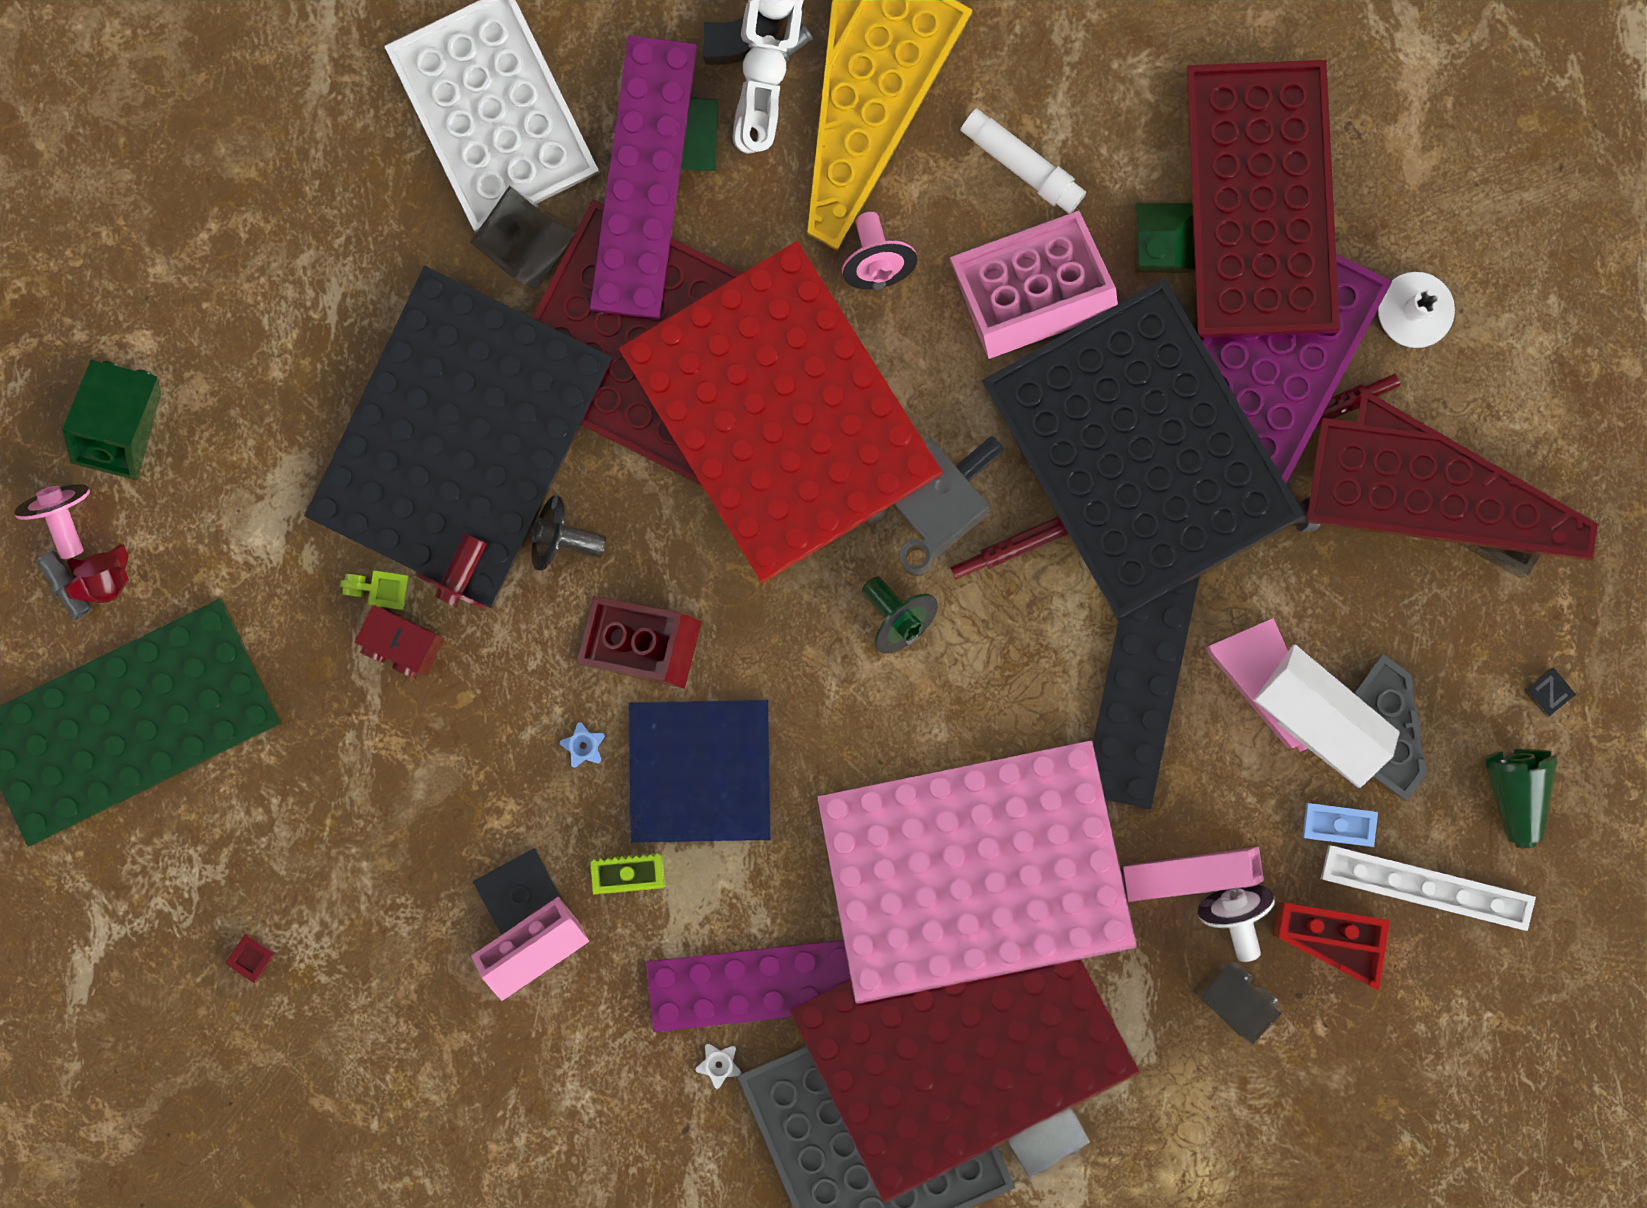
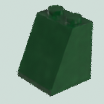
(112, 419)

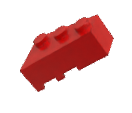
(1338, 938)

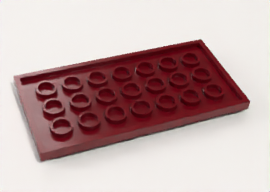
(1262, 199)

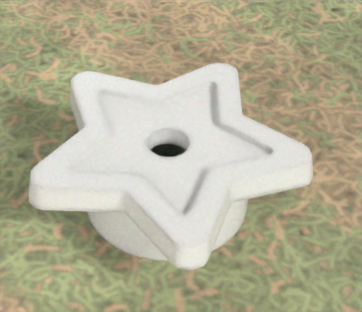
(709, 1067)

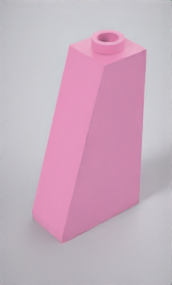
(1249, 662)
(1193, 874)

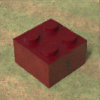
(398, 640)

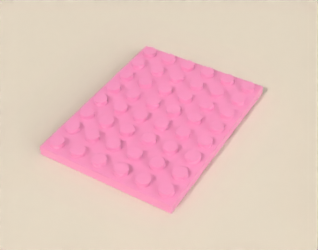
(975, 872)

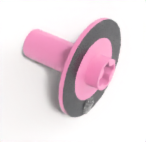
(878, 261)
(54, 505)

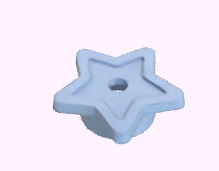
(578, 754)

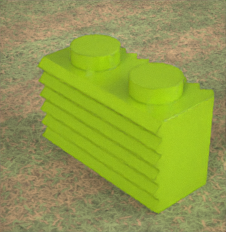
(628, 873)

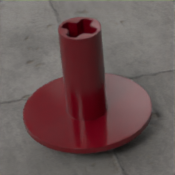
(458, 572)

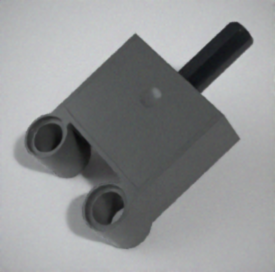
(945, 506)

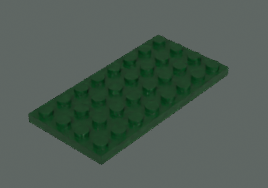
(129, 722)

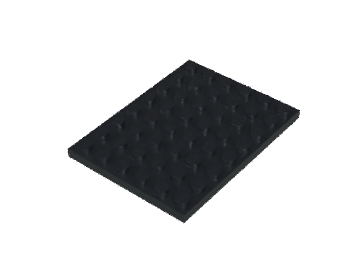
(458, 433)
(1142, 449)

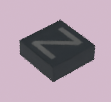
(1550, 692)

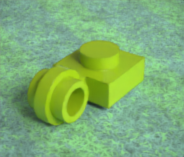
(386, 588)

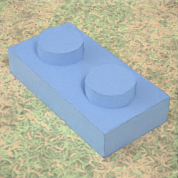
(1340, 824)

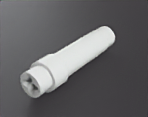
(1051, 182)

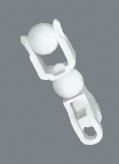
(764, 70)

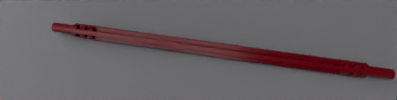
(1054, 529)

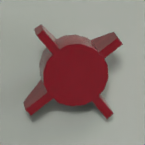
(98, 576)

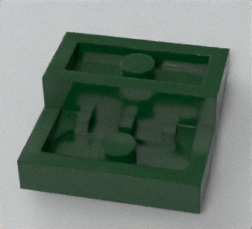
(701, 135)

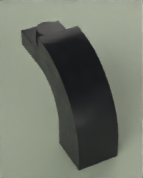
(724, 40)

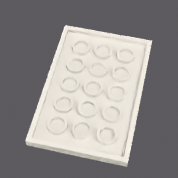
(491, 107)

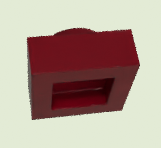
(250, 958)

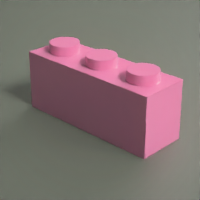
(529, 948)

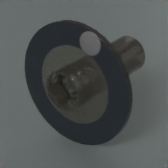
(551, 533)

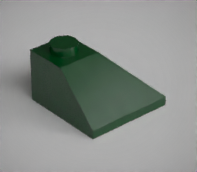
(1164, 238)

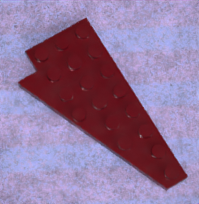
(1415, 482)

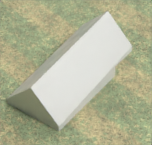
(1328, 717)

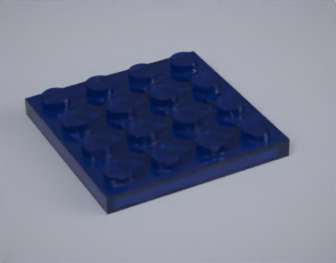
(699, 771)

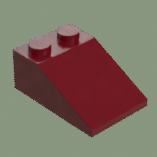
(639, 641)

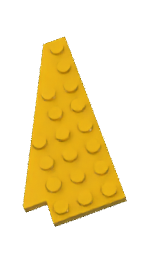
(874, 81)

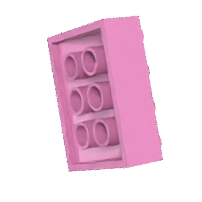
(1034, 284)

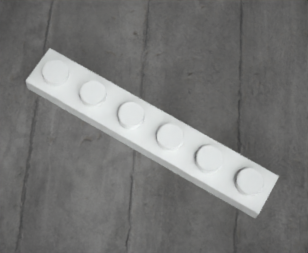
(1428, 887)

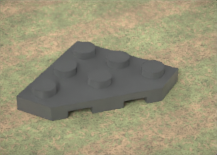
(1390, 693)

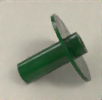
(903, 620)

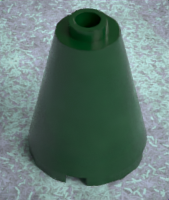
(1522, 792)

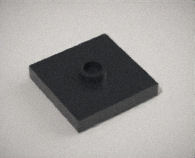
(516, 890)

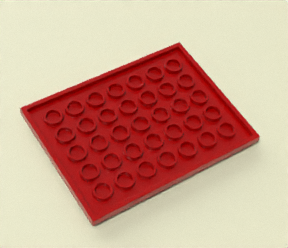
(780, 411)

